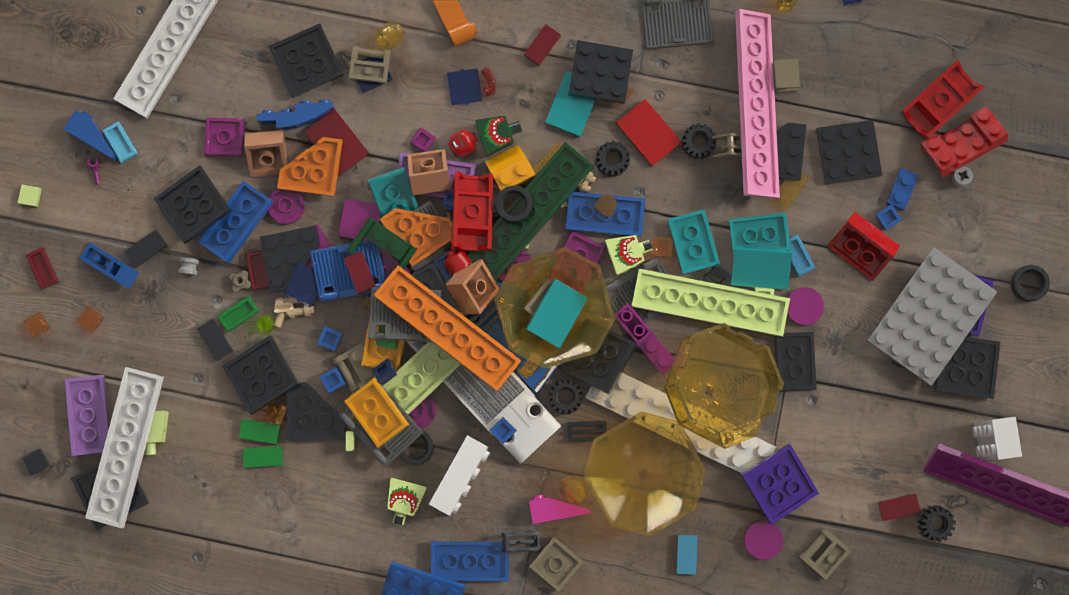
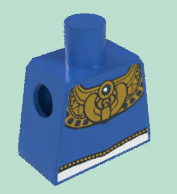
(533, 375)

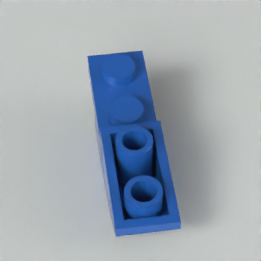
(304, 115)

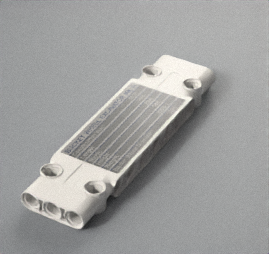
(511, 402)

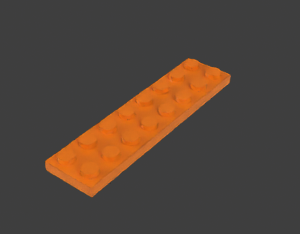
(447, 328)

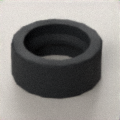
(499, 202)
(1045, 283)
(429, 451)

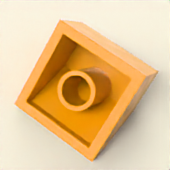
(510, 168)

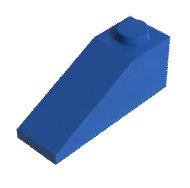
(87, 131)
(109, 265)

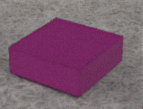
(423, 140)

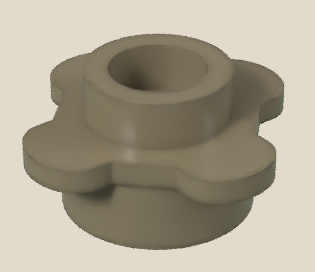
(235, 280)

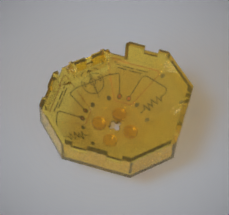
(589, 327)
(741, 379)
(672, 467)

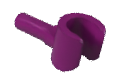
(95, 167)

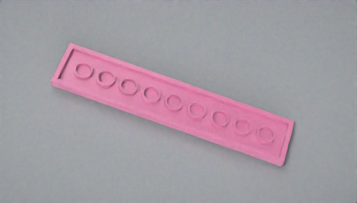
(757, 104)

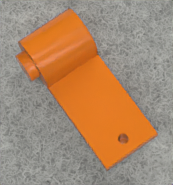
(455, 21)

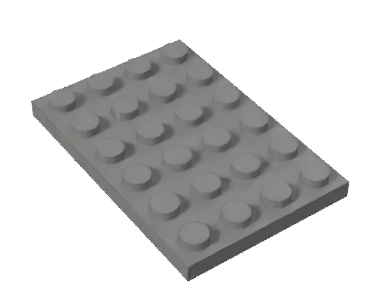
(932, 316)

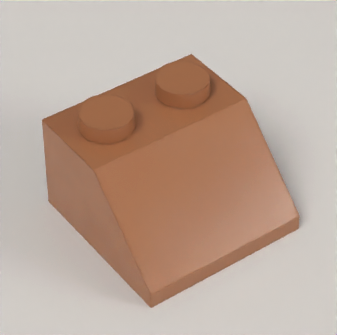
(265, 152)
(428, 172)
(472, 288)

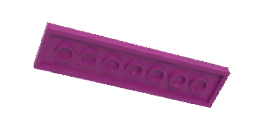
(999, 483)

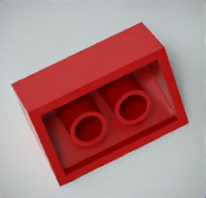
(863, 246)

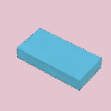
(120, 142)

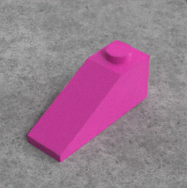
(549, 509)

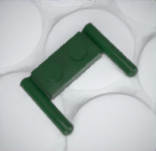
(384, 239)

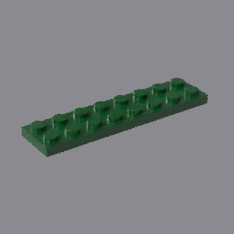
(548, 193)

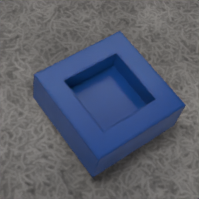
(888, 217)
(330, 338)
(332, 380)
(502, 430)

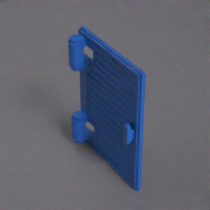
(332, 271)

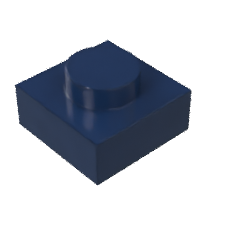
(384, 371)

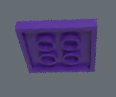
(779, 484)

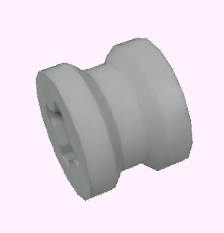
(960, 180)
(188, 266)

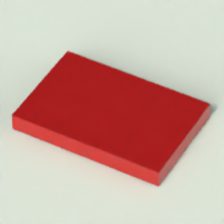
(648, 132)

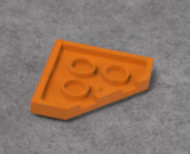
(314, 169)
(420, 230)

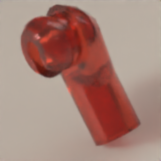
(491, 81)

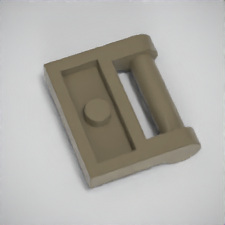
(368, 70)
(355, 356)
(830, 558)

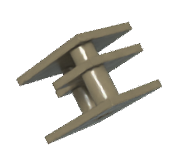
(786, 75)
(731, 148)

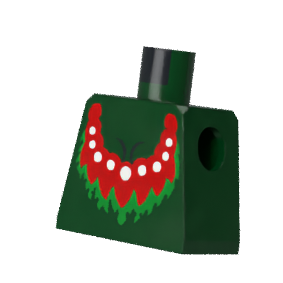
(496, 133)

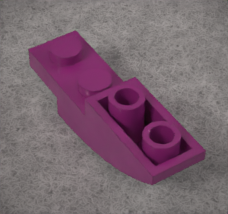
(644, 338)

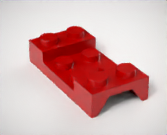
(940, 100)
(965, 142)
(472, 212)

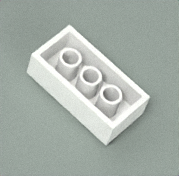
(997, 439)
(459, 476)

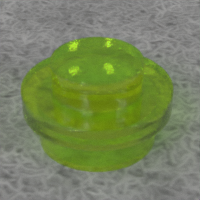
(265, 323)

